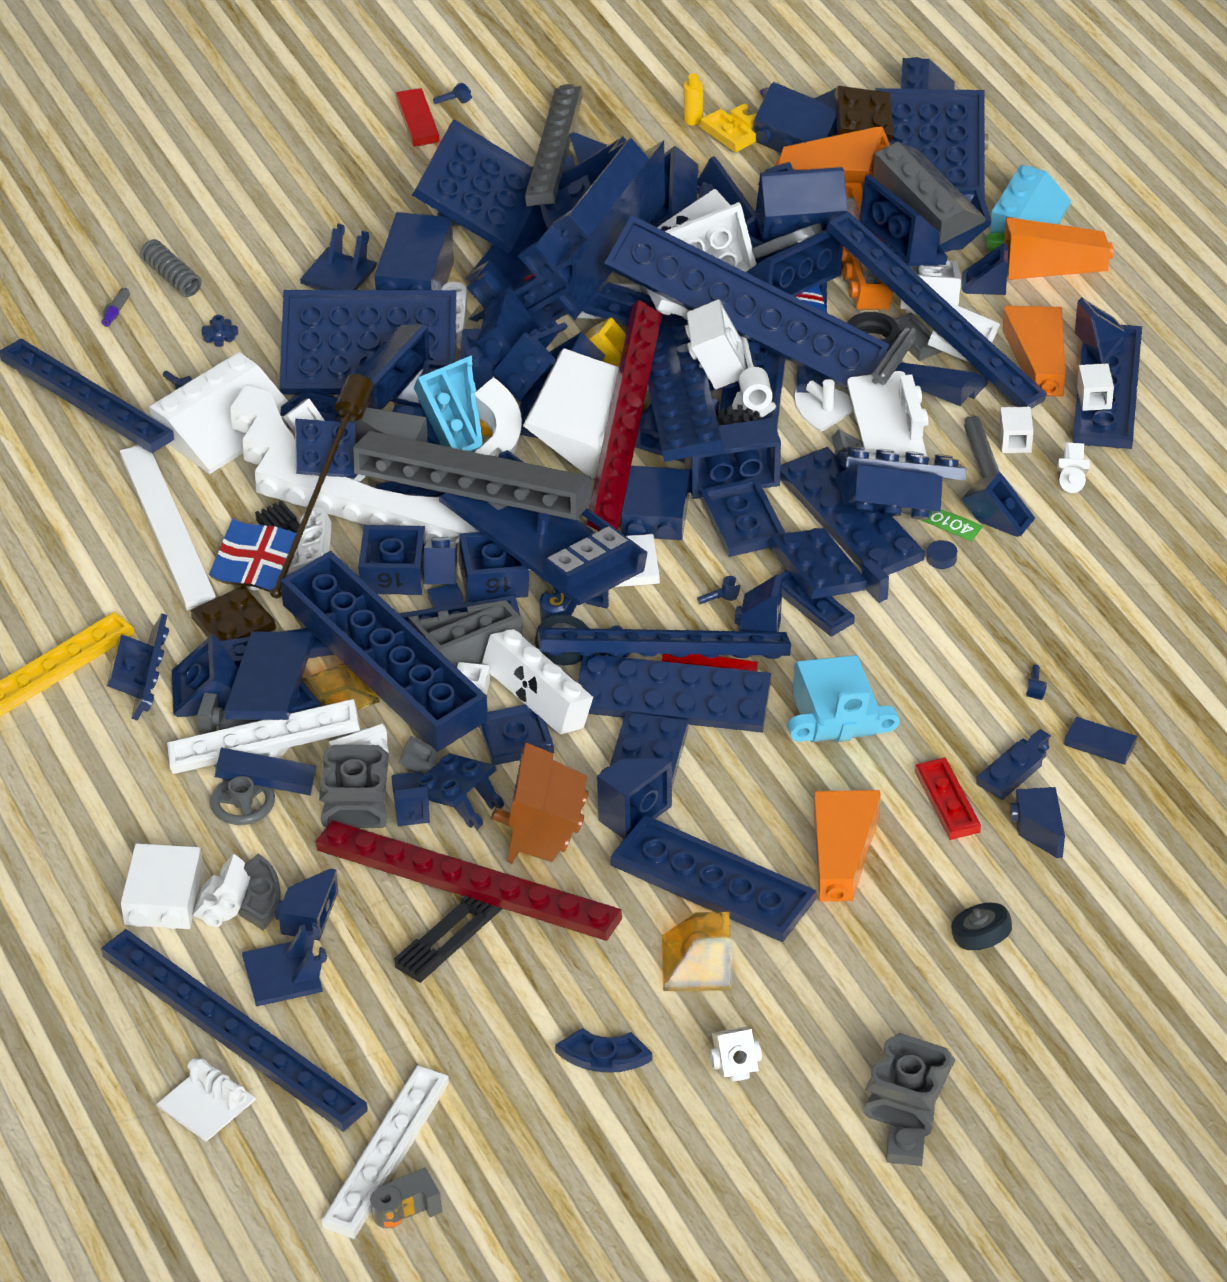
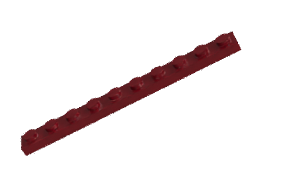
(625, 414)
(470, 880)

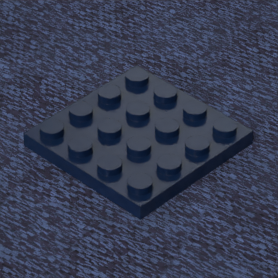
(477, 186)

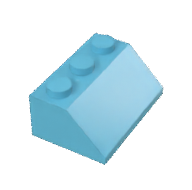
(1032, 197)

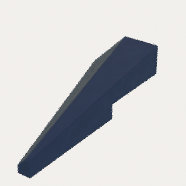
(945, 383)

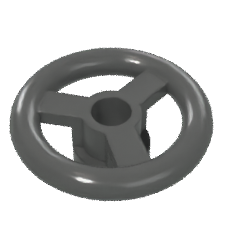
(241, 793)

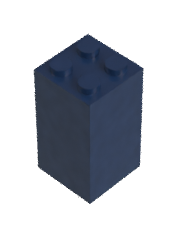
(416, 253)

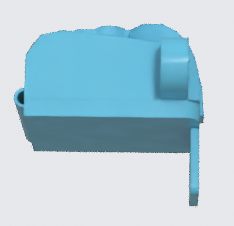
(836, 702)

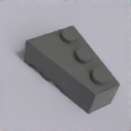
(466, 634)

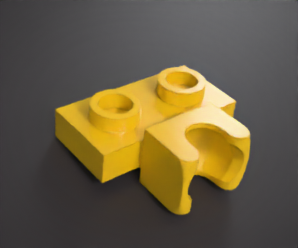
(732, 130)

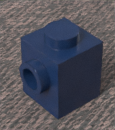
(440, 561)

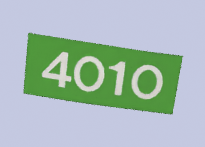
(955, 524)

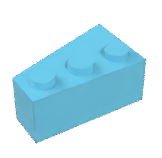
(451, 405)

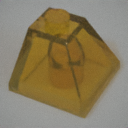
(339, 685)
(698, 953)

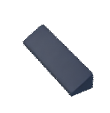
(722, 182)

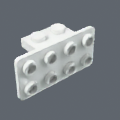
(889, 413)

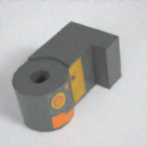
(405, 1198)

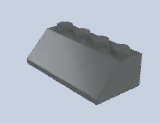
(925, 190)

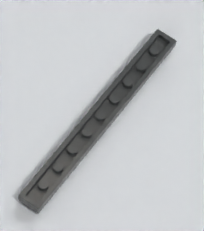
(554, 145)

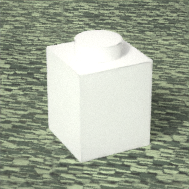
(1095, 387)
(1016, 429)

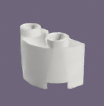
(223, 896)

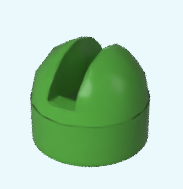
(994, 240)

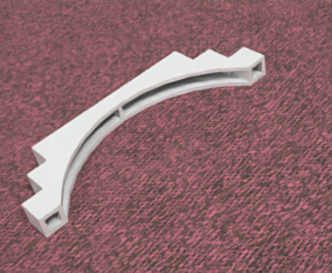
(273, 450)

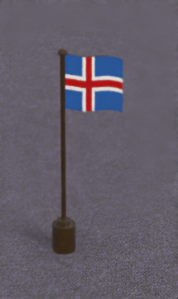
(261, 553)

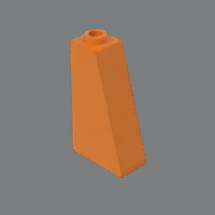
(851, 151)
(1054, 249)
(1038, 344)
(843, 838)

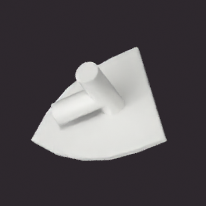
(823, 404)

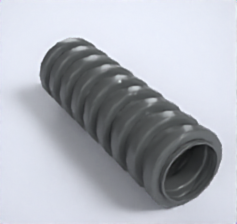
(171, 268)

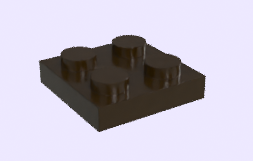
(862, 110)
(233, 616)

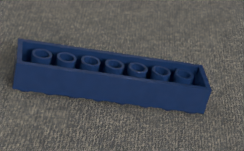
(384, 651)

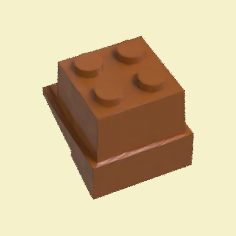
(543, 805)

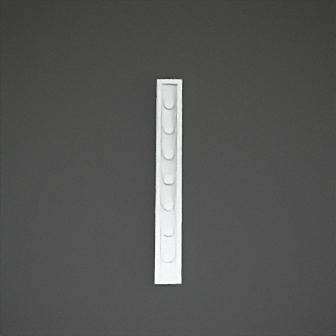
(167, 527)

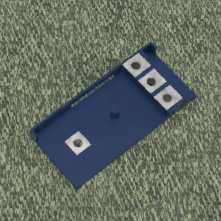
(556, 547)

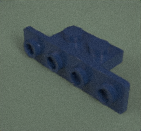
(135, 666)

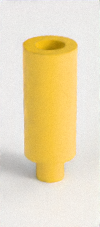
(693, 100)

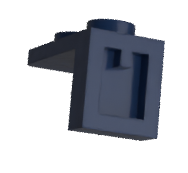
(410, 803)

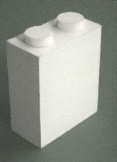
(162, 886)

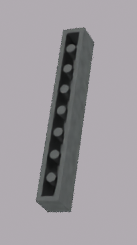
(472, 475)

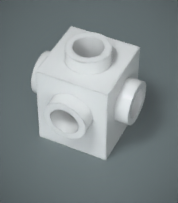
(725, 1046)

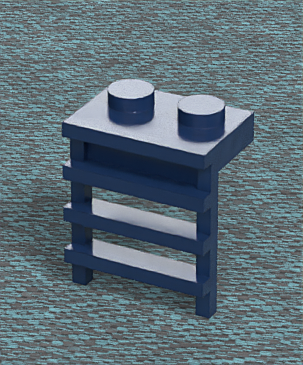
(528, 360)

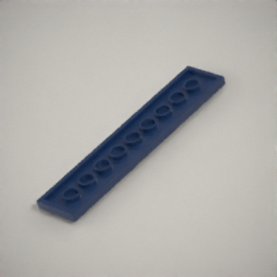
(754, 307)
(681, 395)

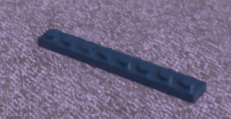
(87, 395)
(673, 642)

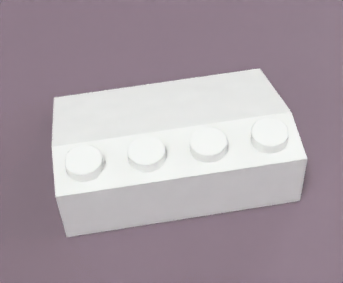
(721, 235)
(575, 409)
(202, 413)

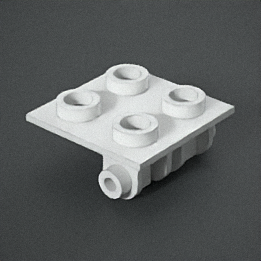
(205, 1100)

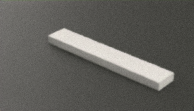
(264, 735)
(385, 1151)

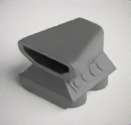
(354, 785)
(908, 1082)

